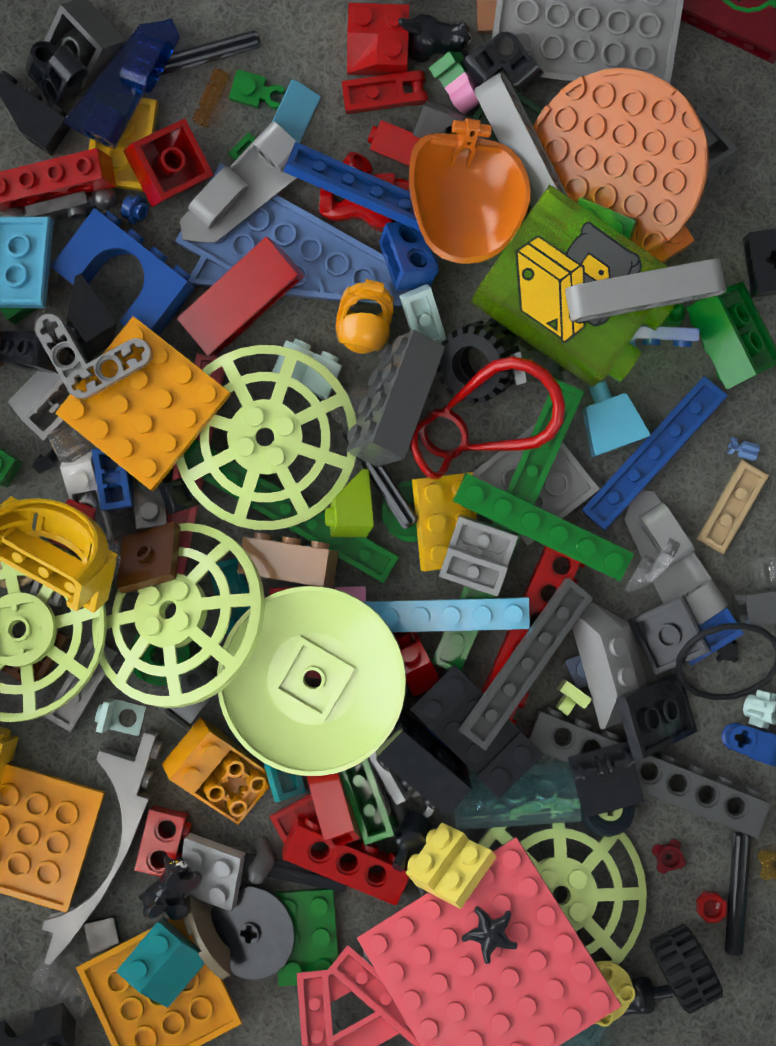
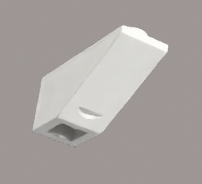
(82, 487)

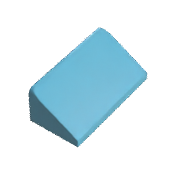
(296, 109)

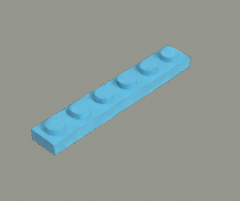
(454, 614)

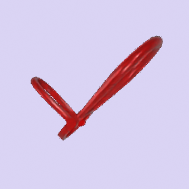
(507, 445)

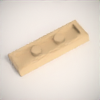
(732, 507)

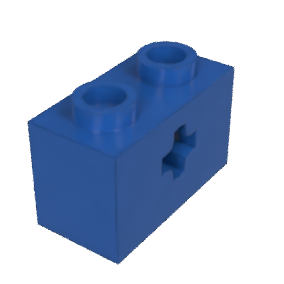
(113, 483)

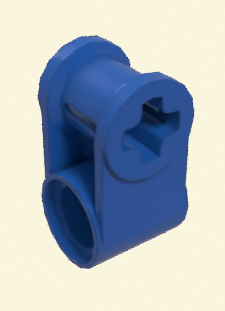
(756, 743)

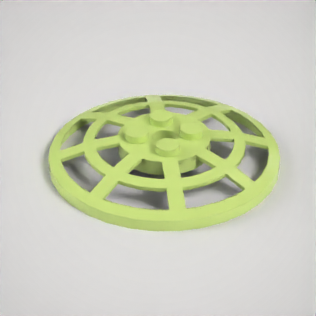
(286, 444)
(186, 624)
(39, 642)
(581, 885)

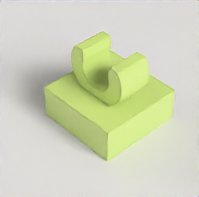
(571, 697)

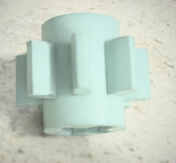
(760, 709)

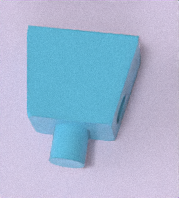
(611, 421)

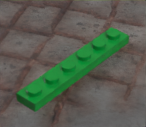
(542, 527)

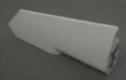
(240, 188)
(650, 528)

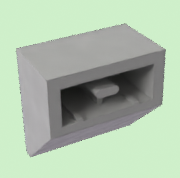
(38, 402)

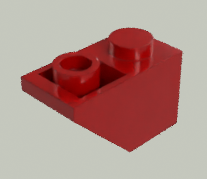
(418, 667)

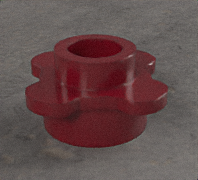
(676, 861)

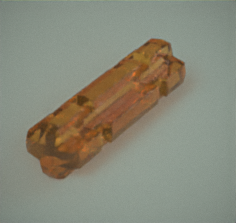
(210, 98)

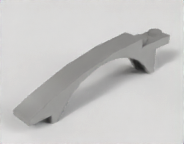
(128, 777)

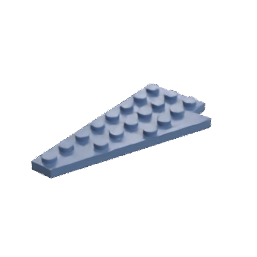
(318, 249)

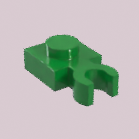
(251, 89)

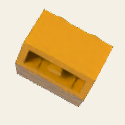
(217, 771)

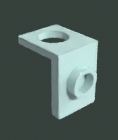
(108, 716)

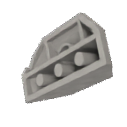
(608, 660)

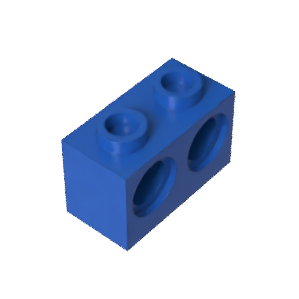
(407, 257)

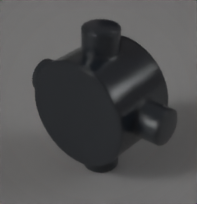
(728, 652)

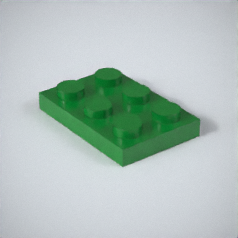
(315, 932)

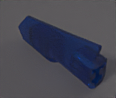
(116, 93)

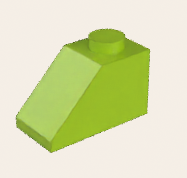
(352, 509)

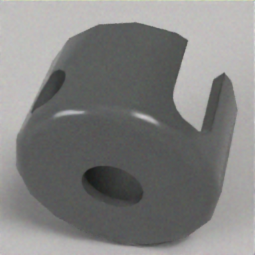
(190, 681)

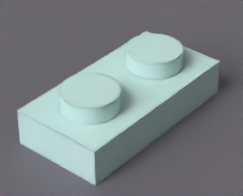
(423, 313)

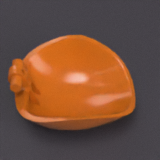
(467, 192)

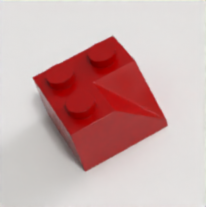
(376, 39)
(168, 162)

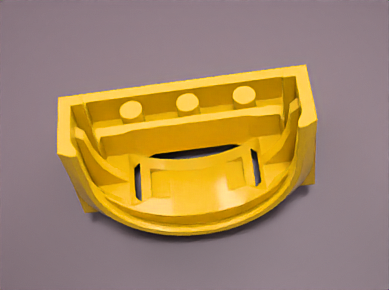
(81, 581)

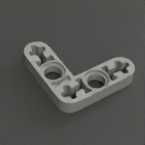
(80, 366)

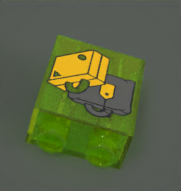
(558, 249)

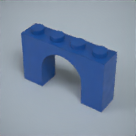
(103, 239)

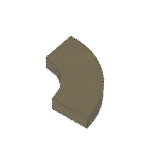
(212, 949)

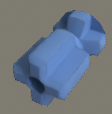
(745, 450)

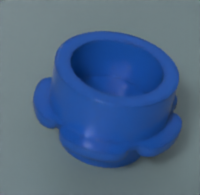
(134, 208)

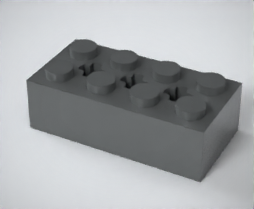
(395, 399)

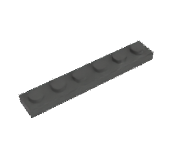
(525, 664)

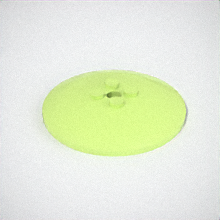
(326, 725)

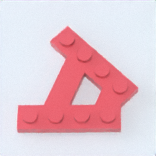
(348, 975)

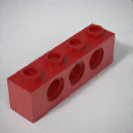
(56, 178)
(386, 885)

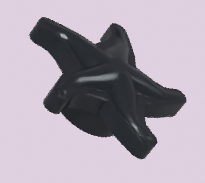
(490, 933)

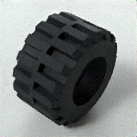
(456, 365)
(686, 968)

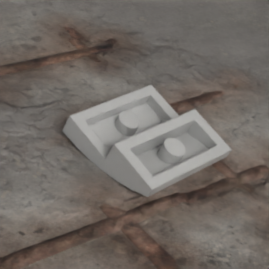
(478, 555)

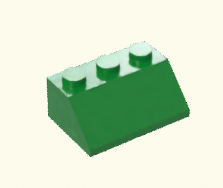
(733, 335)

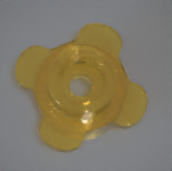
(766, 858)

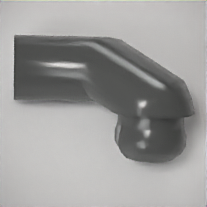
(262, 863)

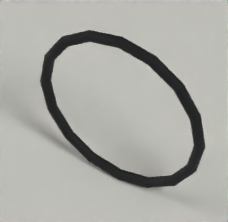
(728, 626)

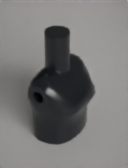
(410, 838)
(646, 996)

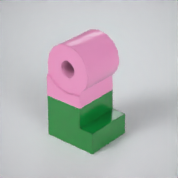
(456, 81)

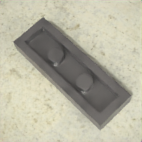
(71, 713)

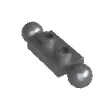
(72, 205)

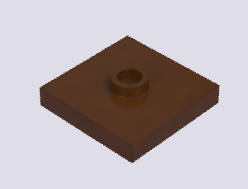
(149, 557)

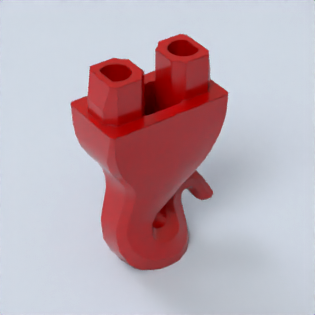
(349, 210)

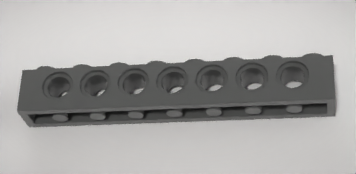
(746, 818)

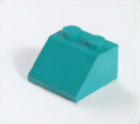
(162, 963)

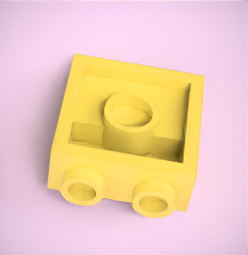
(449, 865)

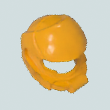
(364, 331)

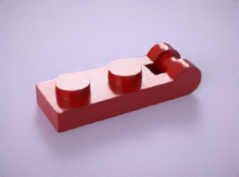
(384, 92)

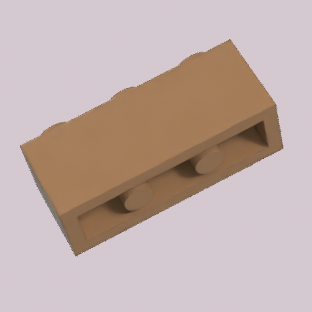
(291, 561)

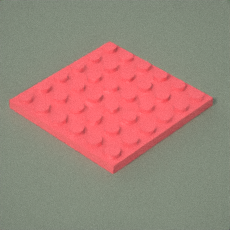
(522, 997)

